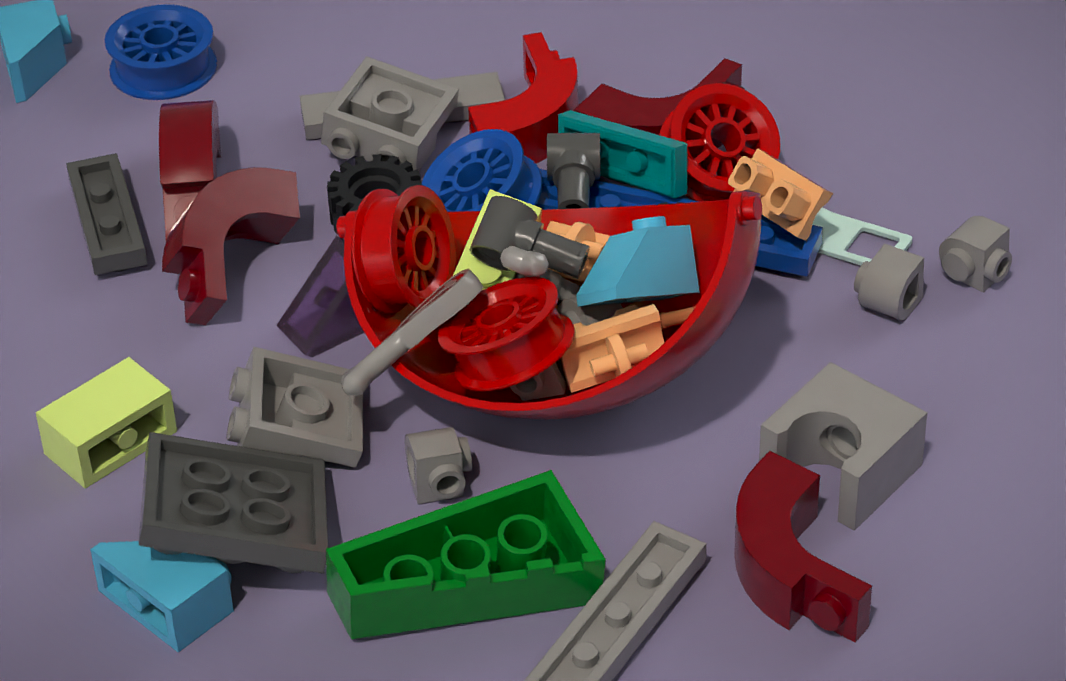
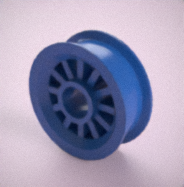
(161, 52)
(482, 163)

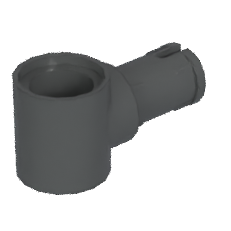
(573, 166)
(516, 224)

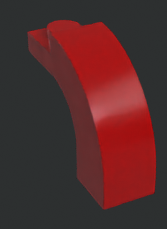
(536, 110)

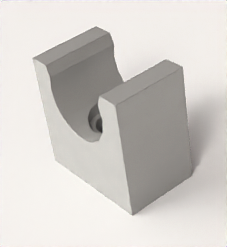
(854, 428)

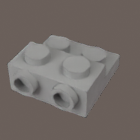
(387, 114)
(295, 408)

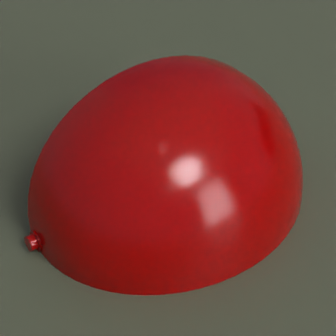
(725, 255)

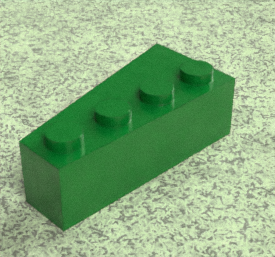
(468, 563)

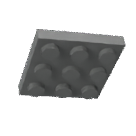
(234, 504)

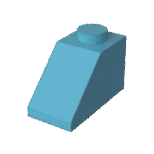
(33, 44)
(642, 265)
(166, 593)

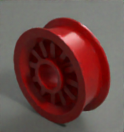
(699, 119)
(402, 247)
(507, 334)

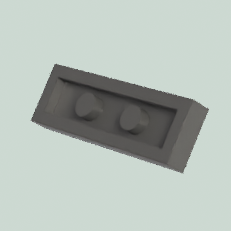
(106, 214)

